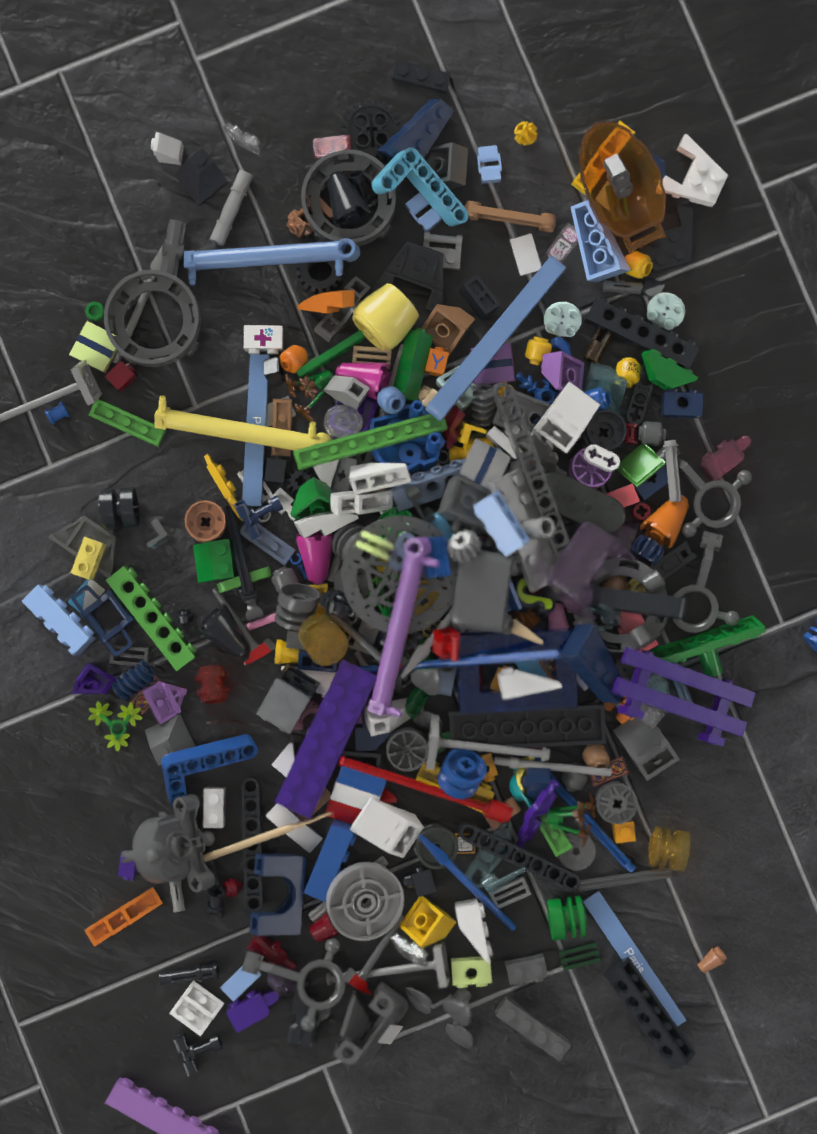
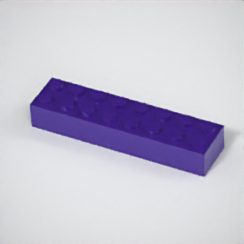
(326, 739)

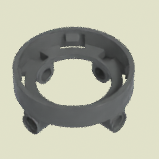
(316, 182)
(123, 298)
(644, 634)

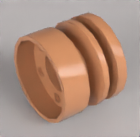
(206, 510)

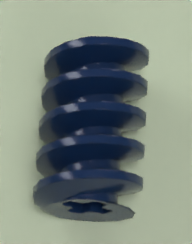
(134, 681)

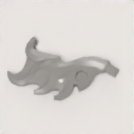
(544, 450)

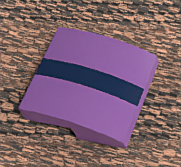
(500, 368)

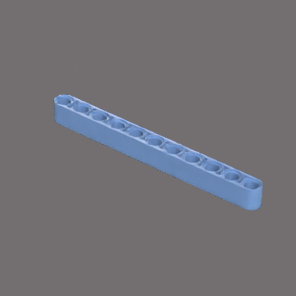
(495, 338)

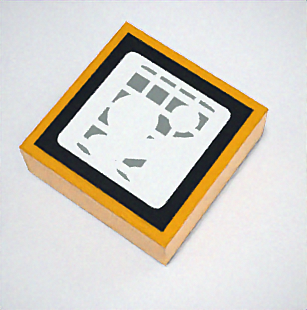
(463, 846)

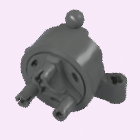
(173, 847)

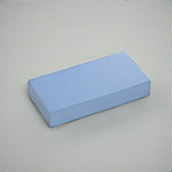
(238, 983)

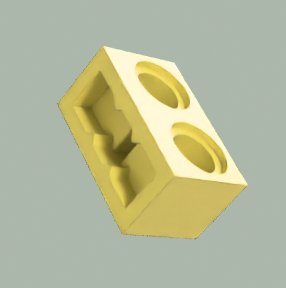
(88, 558)

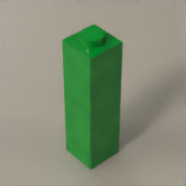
(413, 363)

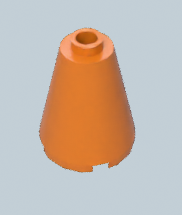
(666, 522)

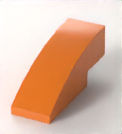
(329, 301)

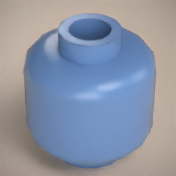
(391, 399)

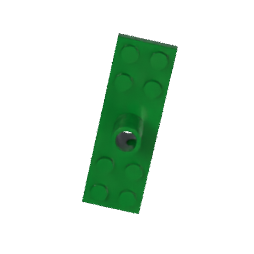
(706, 644)

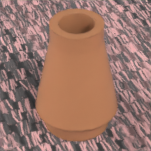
(713, 959)

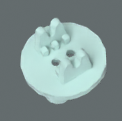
(658, 306)
(571, 320)

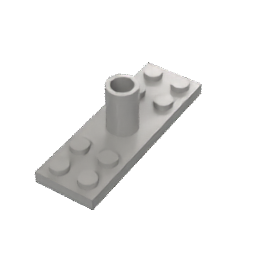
(537, 552)

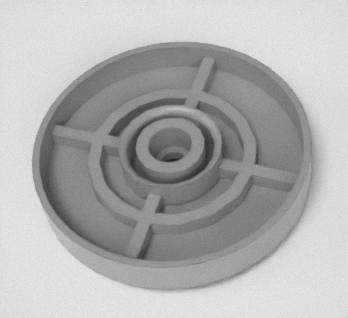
(366, 919)

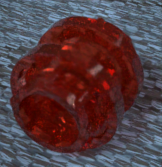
(212, 684)

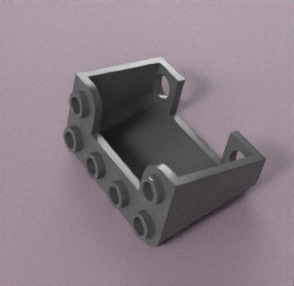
(358, 1050)

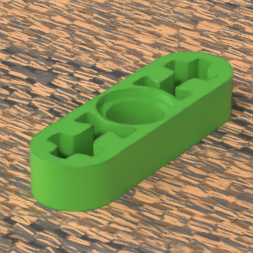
(235, 582)

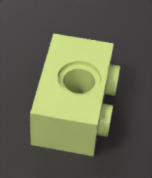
(461, 965)

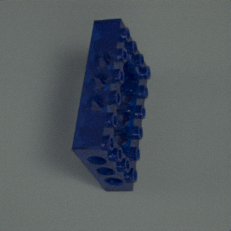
(488, 701)

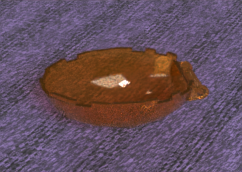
(642, 207)

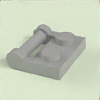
(451, 256)

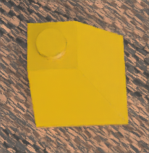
(427, 922)

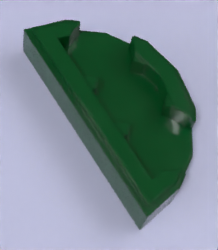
(415, 702)

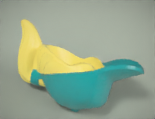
(516, 784)

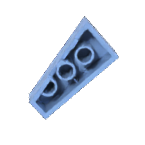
(597, 245)
(59, 619)

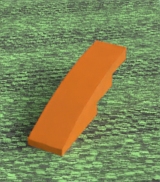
(123, 916)

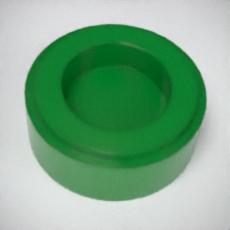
(95, 311)

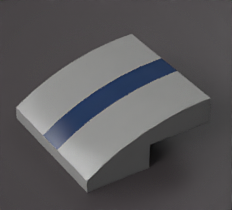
(484, 463)

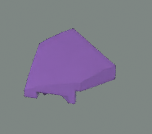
(164, 700)

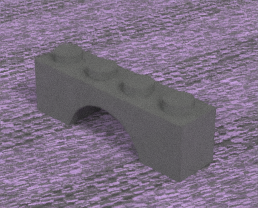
(532, 1029)

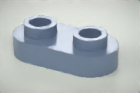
(399, 551)

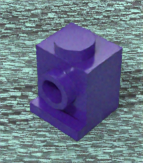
(127, 870)

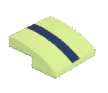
(94, 347)

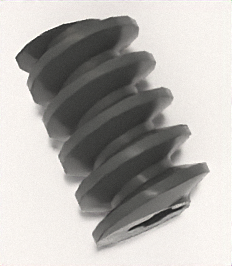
(483, 405)

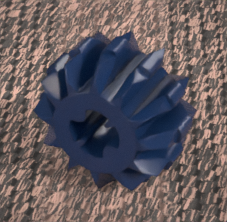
(647, 549)

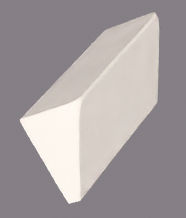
(502, 441)

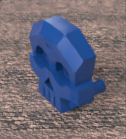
(424, 449)

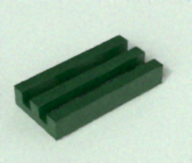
(581, 963)

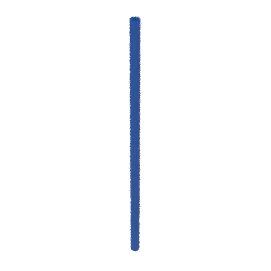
(477, 660)

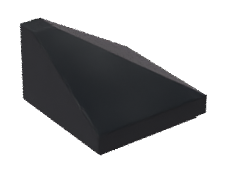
(652, 287)

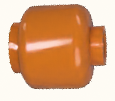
(293, 358)

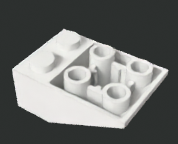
(567, 417)
(387, 827)
(470, 922)

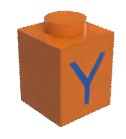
(437, 362)

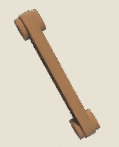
(545, 221)

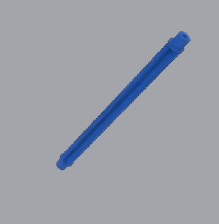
(595, 828)

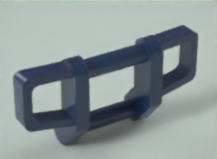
(87, 613)

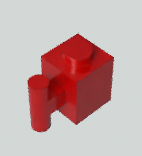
(446, 643)

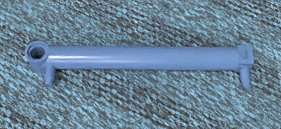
(270, 255)

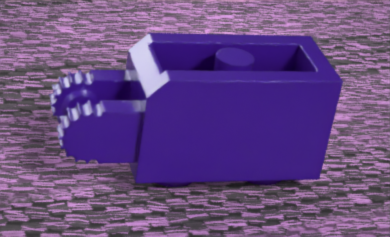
(251, 1009)

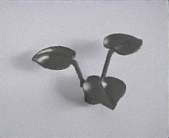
(430, 683)
(454, 1005)

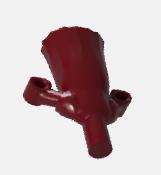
(271, 951)

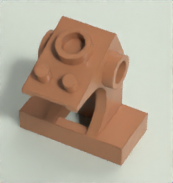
(300, 227)

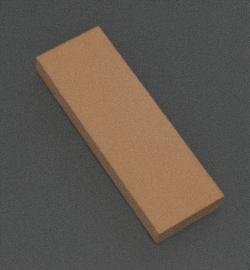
(282, 420)

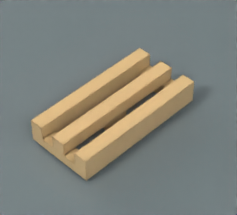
(367, 356)

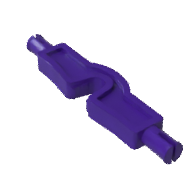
(540, 807)

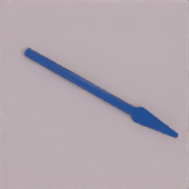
(443, 859)

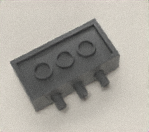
(458, 506)

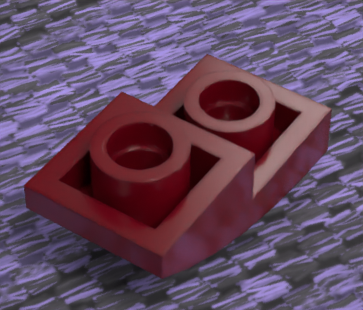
(453, 419)

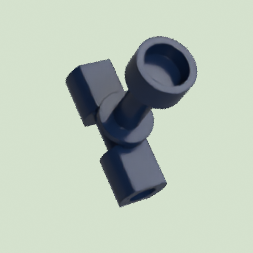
(251, 517)

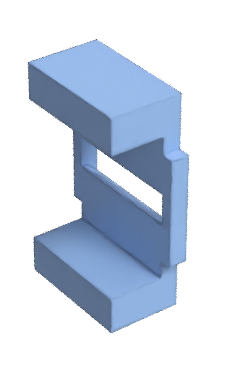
(490, 173)
(429, 219)

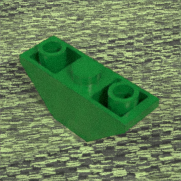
(665, 371)

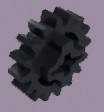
(336, 603)

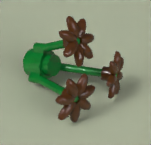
(321, 381)
(557, 815)

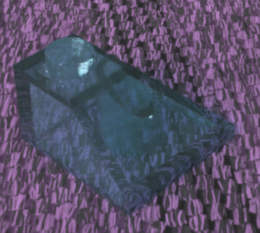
(609, 380)

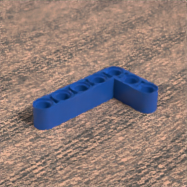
(202, 762)

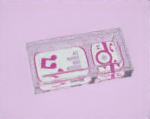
(563, 243)

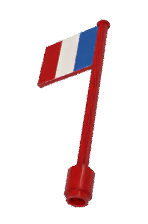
(360, 782)

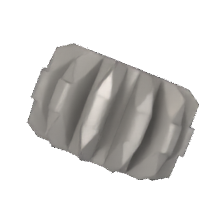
(464, 546)

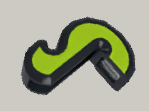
(541, 604)

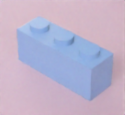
(501, 523)

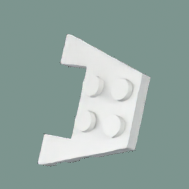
(703, 178)

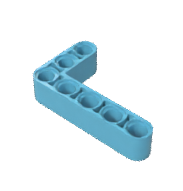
(422, 183)

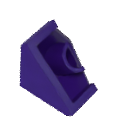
(93, 680)

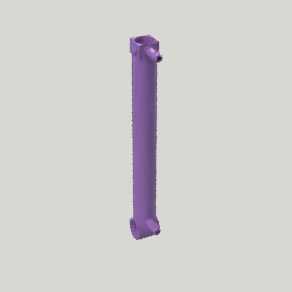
(399, 625)

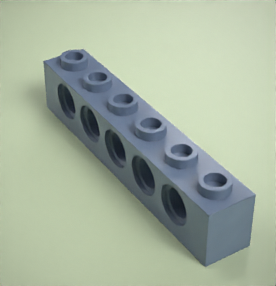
(436, 490)

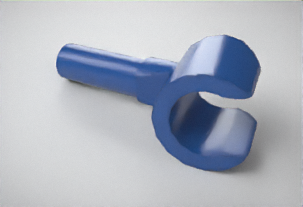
(300, 566)

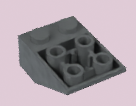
(370, 633)
(646, 747)

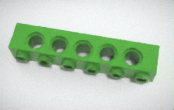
(117, 583)

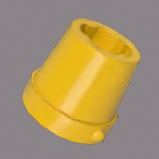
(285, 655)

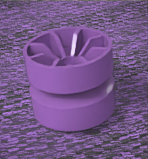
(587, 473)

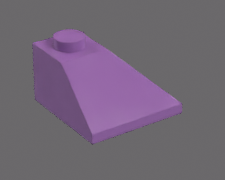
(562, 368)

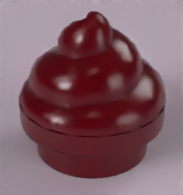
(231, 887)

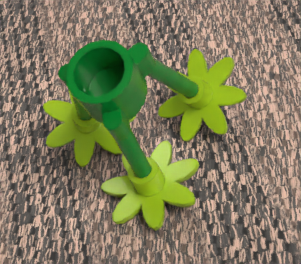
(117, 726)

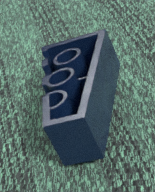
(419, 131)
(592, 662)

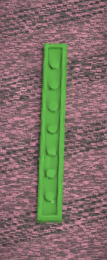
(368, 441)

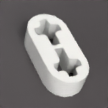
(599, 462)

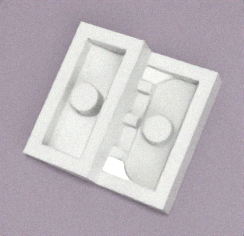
(196, 1008)

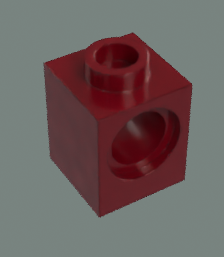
(121, 376)

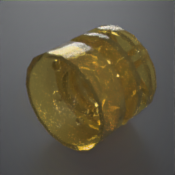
(323, 639)
(670, 849)

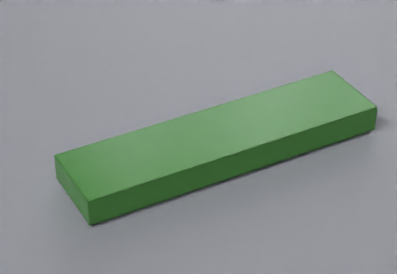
(127, 422)

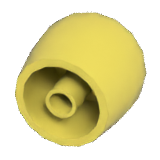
(385, 317)

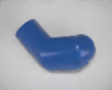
(561, 344)

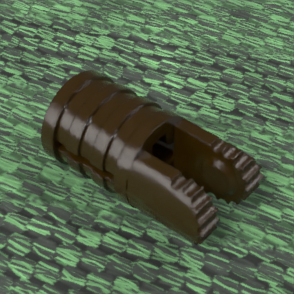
(596, 349)

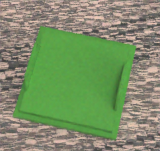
(640, 465)

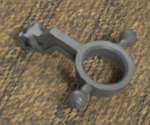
(743, 478)
(710, 542)
(254, 963)

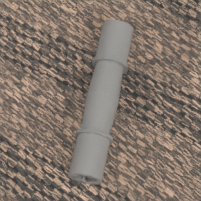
(231, 208)

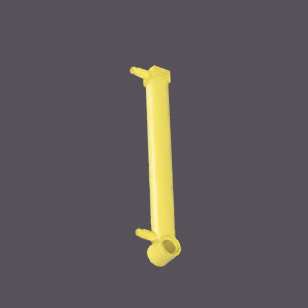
(236, 430)

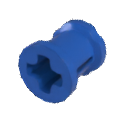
(57, 413)

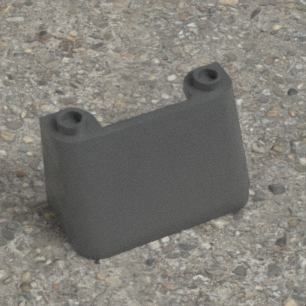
(484, 591)

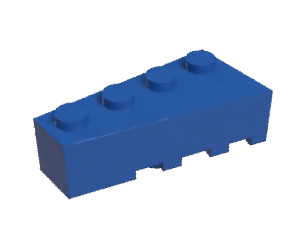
(330, 859)

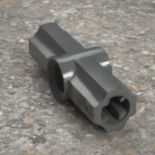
(173, 247)

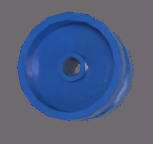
(461, 773)

